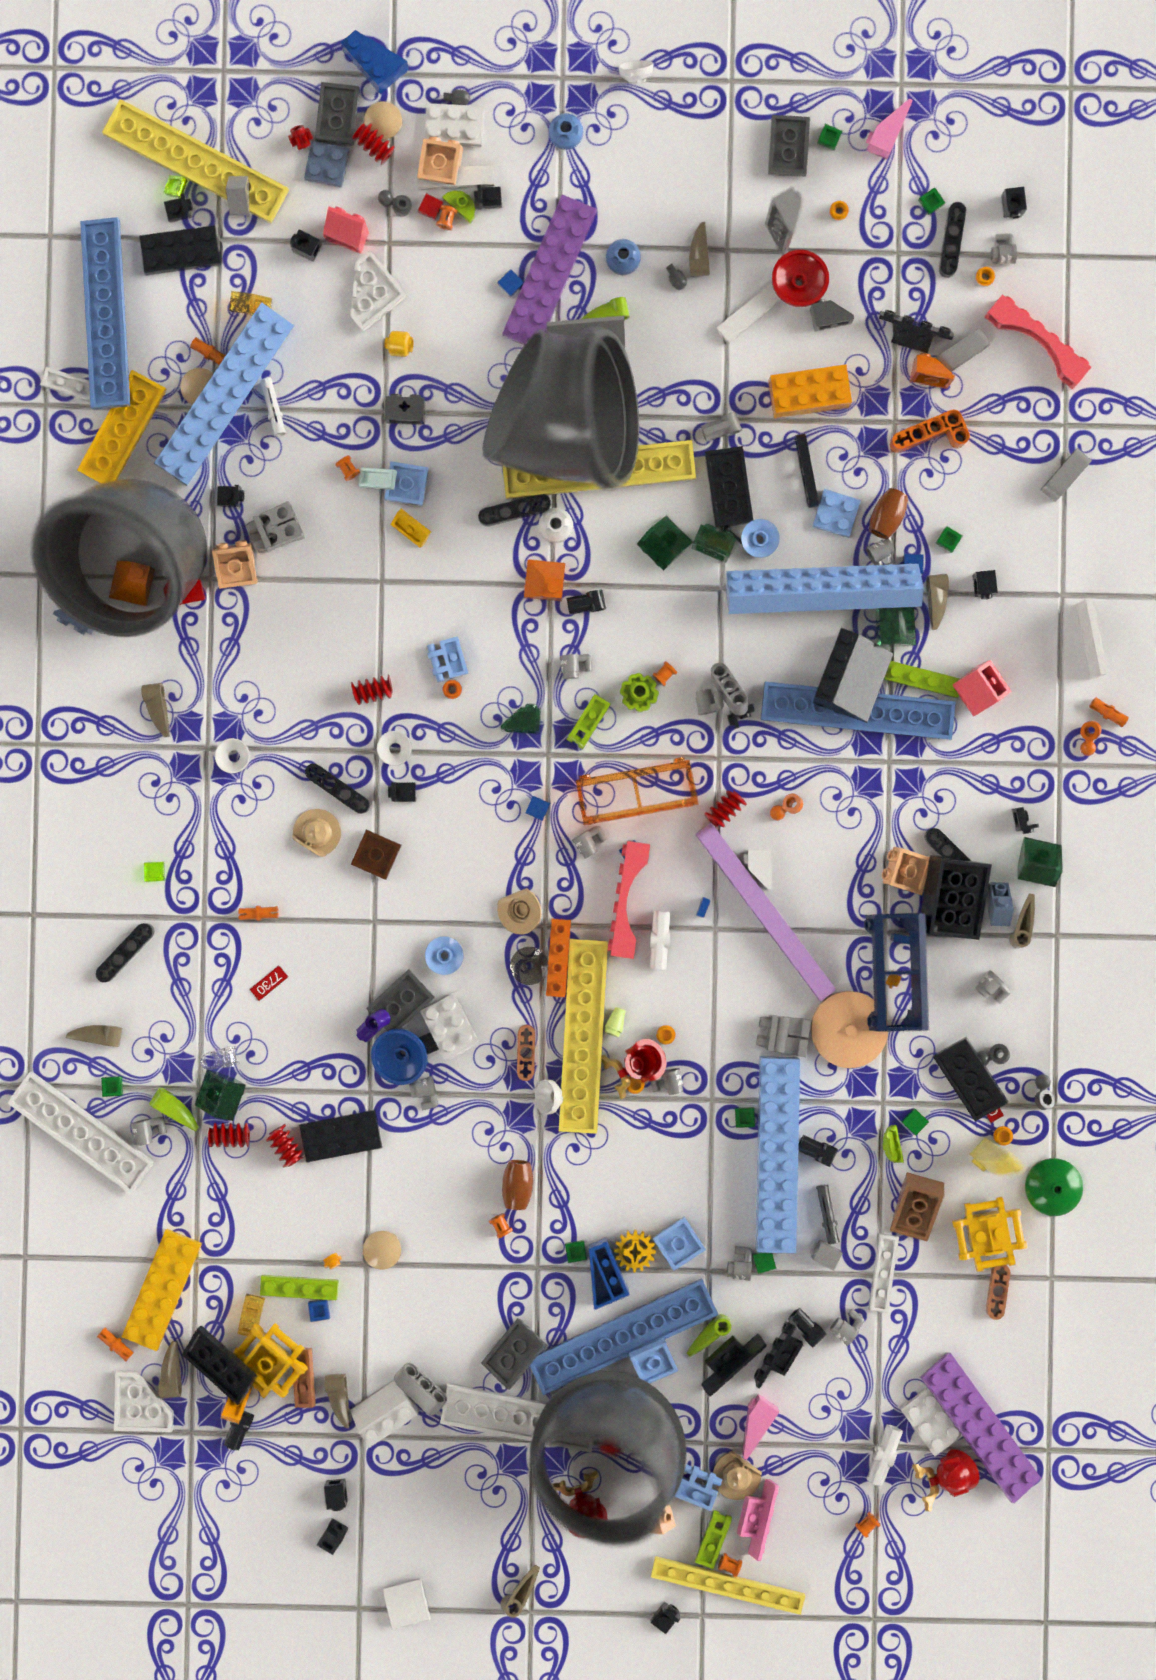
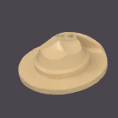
(317, 831)
(519, 911)
(737, 1476)

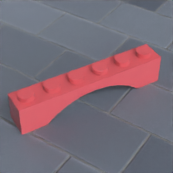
(1068, 365)
(624, 940)

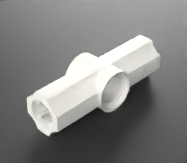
(659, 940)
(884, 1455)

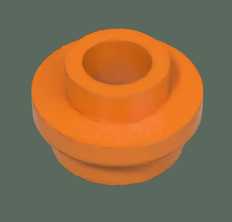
(447, 685)

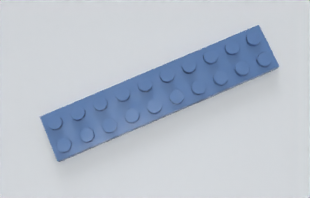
(105, 313)
(889, 714)
(622, 1335)

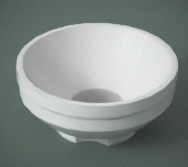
(636, 71)
(555, 535)
(387, 740)
(223, 751)
(548, 1097)

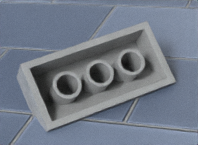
(783, 217)
(576, 328)

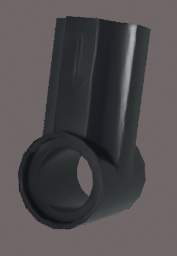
(591, 601)
(820, 1151)
(810, 1330)
(237, 1431)

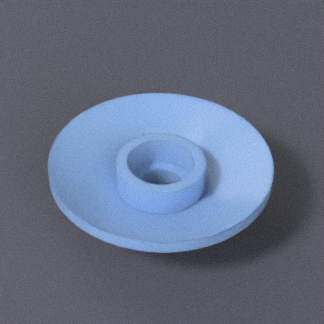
(760, 528)
(436, 962)

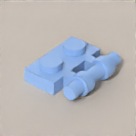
(453, 658)
(695, 1492)

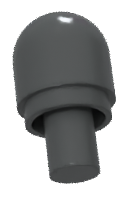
(458, 97)
(676, 277)

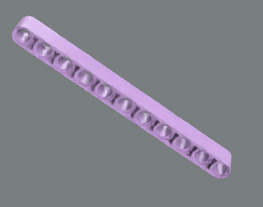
(765, 912)

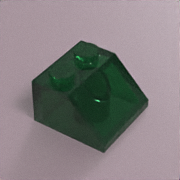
(664, 542)
(714, 542)
(895, 627)
(524, 720)
(1040, 862)
(220, 1095)

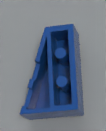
(374, 61)
(606, 1276)

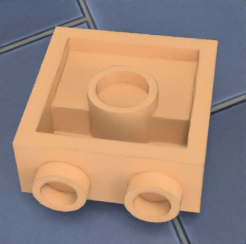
(440, 160)
(234, 564)
(906, 870)

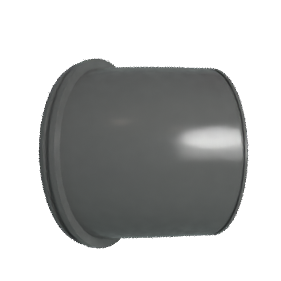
(567, 410)
(154, 515)
(631, 1416)

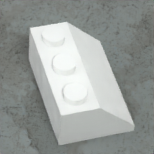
(383, 1413)

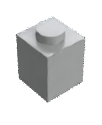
(826, 1254)

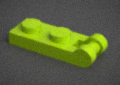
(589, 720)
(713, 1540)

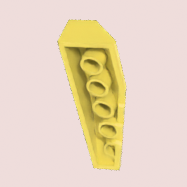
(994, 1159)

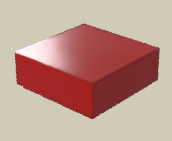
(430, 206)

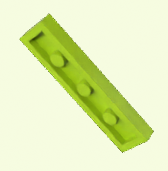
(921, 679)
(299, 1287)

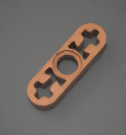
(530, 1066)
(991, 1304)

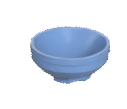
(569, 139)
(619, 265)

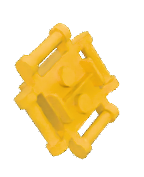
(989, 1234)
(271, 1360)

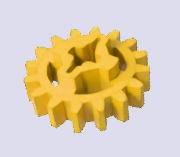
(626, 1250)

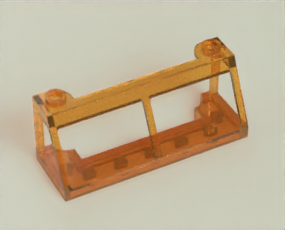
(679, 763)

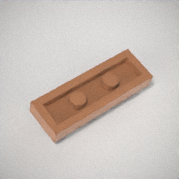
(304, 1386)

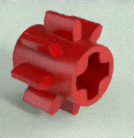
(300, 137)

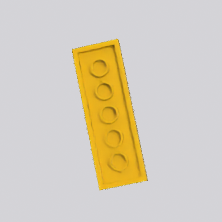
(122, 431)
(161, 1290)

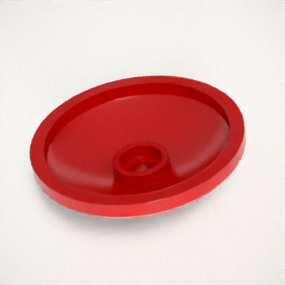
(802, 267)

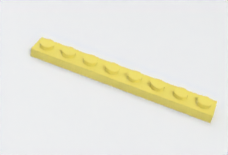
(727, 1585)

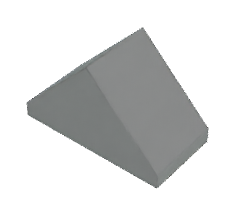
(238, 195)

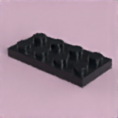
(180, 250)
(729, 486)
(970, 1079)
(340, 1135)
(219, 1365)

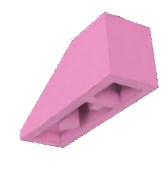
(885, 134)
(758, 1420)

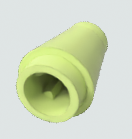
(615, 1022)

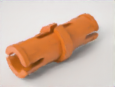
(207, 351)
(1108, 712)
(258, 913)
(115, 1344)

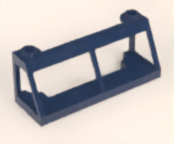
(917, 1017)

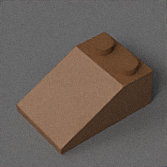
(917, 1206)

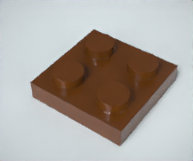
(376, 854)

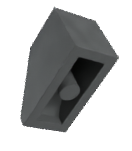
(829, 315)

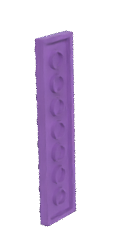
(550, 269)
(980, 1427)

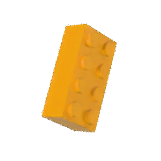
(810, 391)

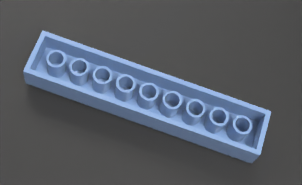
(223, 394)
(824, 588)
(777, 1154)

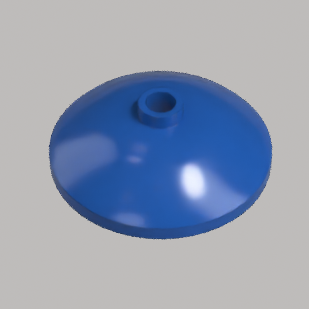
(392, 1064)

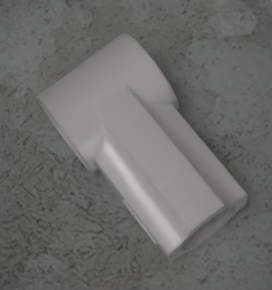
(726, 425)

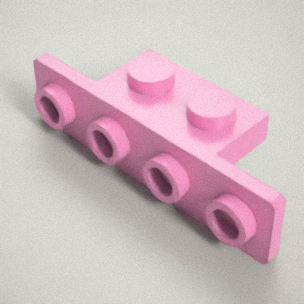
(757, 1517)

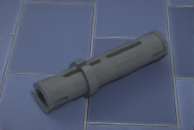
(829, 1221)

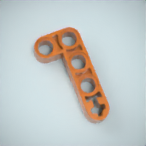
(927, 434)

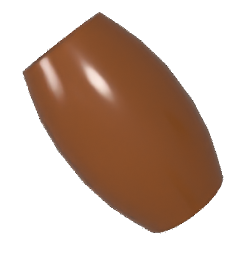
(888, 513)
(517, 1184)

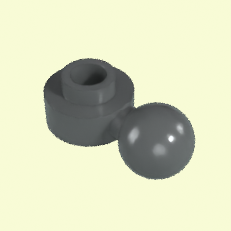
(386, 198)
(993, 1054)
(1044, 1098)

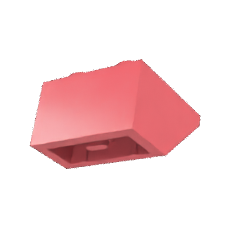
(345, 229)
(981, 687)

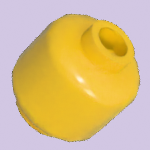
(399, 343)

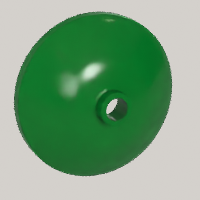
(1042, 1182)

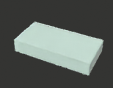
(377, 478)

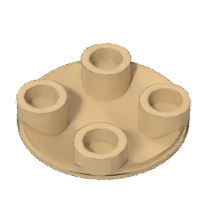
(384, 118)
(194, 383)
(382, 1250)

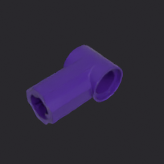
(373, 1025)

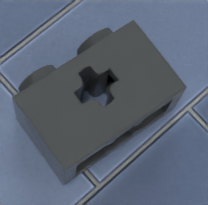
(414, 414)

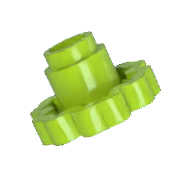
(639, 692)

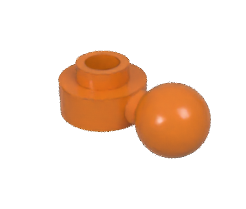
(1088, 747)
(778, 812)

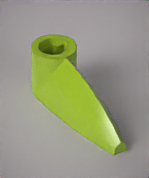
(615, 307)
(172, 1107)
(710, 1334)

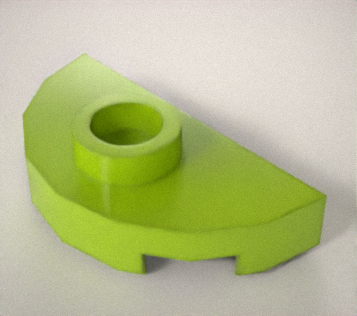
(462, 203)
(892, 1145)

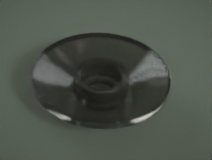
(522, 973)

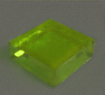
(175, 186)
(154, 871)

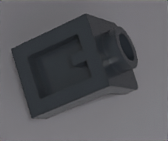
(488, 197)
(178, 208)
(230, 496)
(732, 718)
(402, 792)
(1020, 819)
(332, 1536)
(665, 1617)

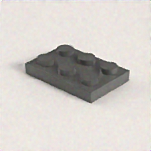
(337, 113)
(788, 145)
(402, 1000)
(513, 1354)

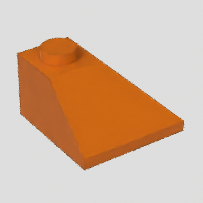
(930, 372)
(544, 580)
(132, 582)

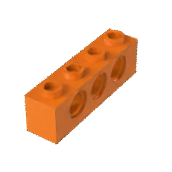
(558, 957)

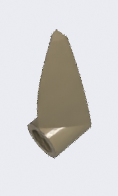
(699, 253)
(937, 591)
(156, 705)
(1024, 924)
(97, 1034)
(170, 1378)
(338, 1396)
(520, 1593)

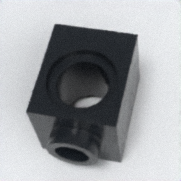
(1014, 194)
(311, 250)
(985, 584)
(335, 1494)

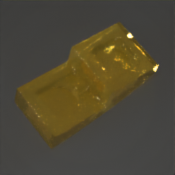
(247, 303)
(251, 1313)

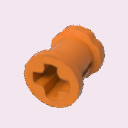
(443, 223)
(345, 464)
(664, 673)
(500, 1225)
(867, 1524)
(730, 1565)

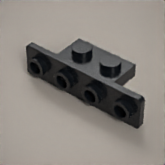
(914, 333)
(782, 1354)
(730, 1360)

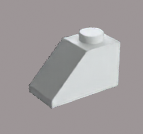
(759, 865)

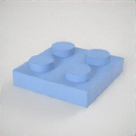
(409, 484)
(836, 513)
(679, 1243)
(653, 1361)

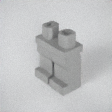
(276, 528)
(778, 1034)

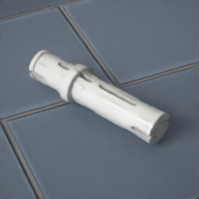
(278, 428)

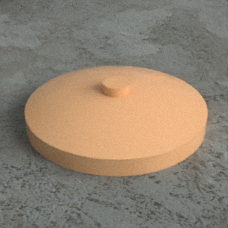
(842, 1030)

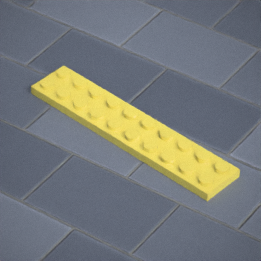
(191, 158)
(653, 465)
(583, 1036)

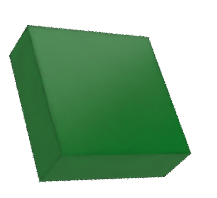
(829, 137)
(931, 201)
(949, 539)
(112, 1086)
(744, 1117)
(915, 1121)
(575, 1251)
(764, 1262)

